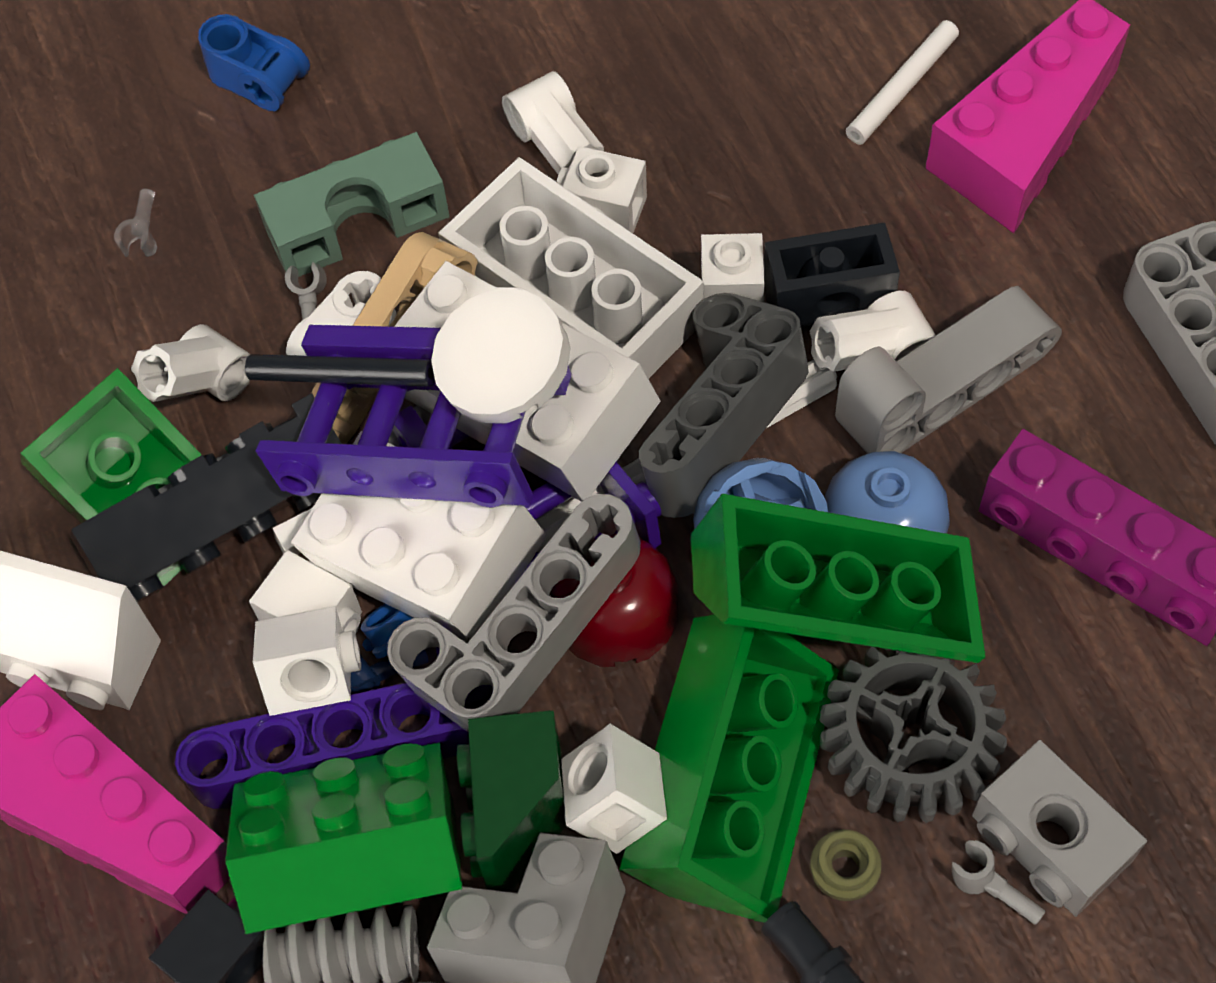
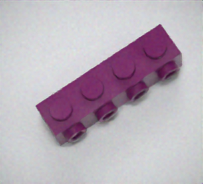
(1106, 533)

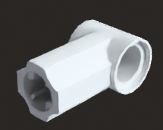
(549, 118)
(889, 322)
(192, 365)

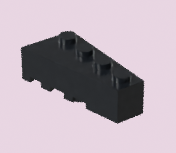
(193, 513)

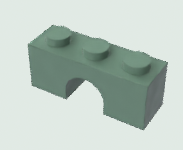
(387, 180)

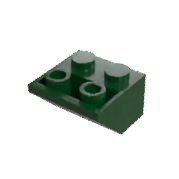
(515, 793)

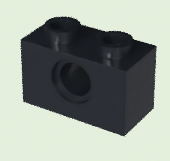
(830, 271)

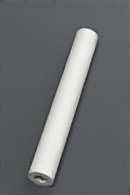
(902, 82)

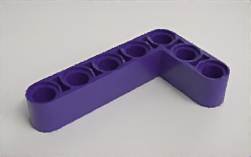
(313, 732)

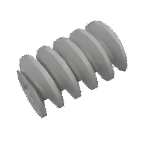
(344, 954)

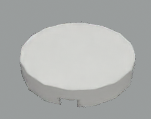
(500, 355)

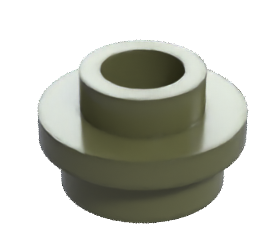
(853, 846)

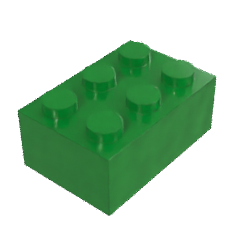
(342, 837)

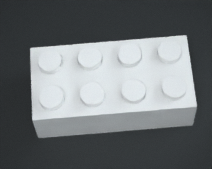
(580, 262)
(572, 435)

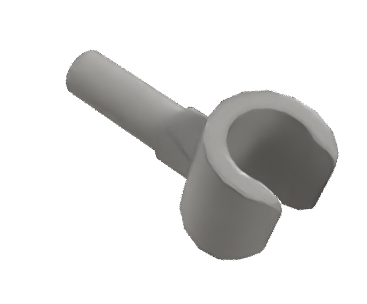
(306, 296)
(992, 882)

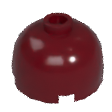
(634, 617)

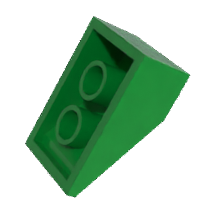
(107, 451)

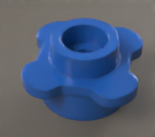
(379, 628)

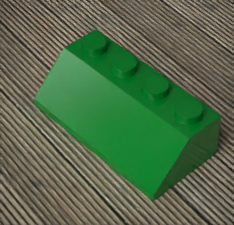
(837, 578)
(734, 768)

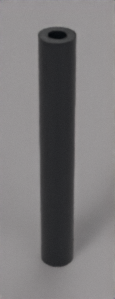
(340, 370)

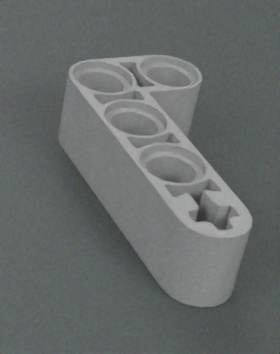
(1176, 289)
(903, 401)
(524, 608)

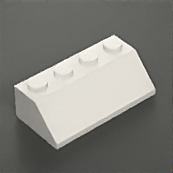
(72, 633)

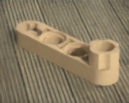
(402, 282)

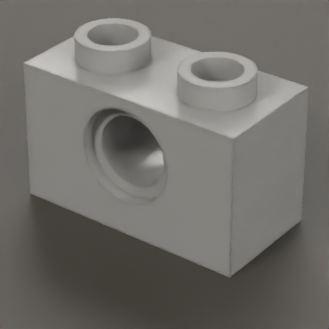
(1047, 789)

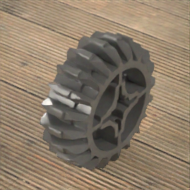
(936, 744)

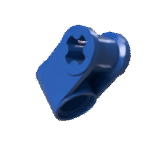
(250, 60)

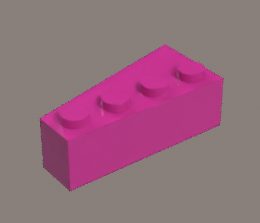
(1025, 114)
(98, 804)

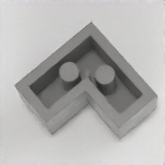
(546, 931)

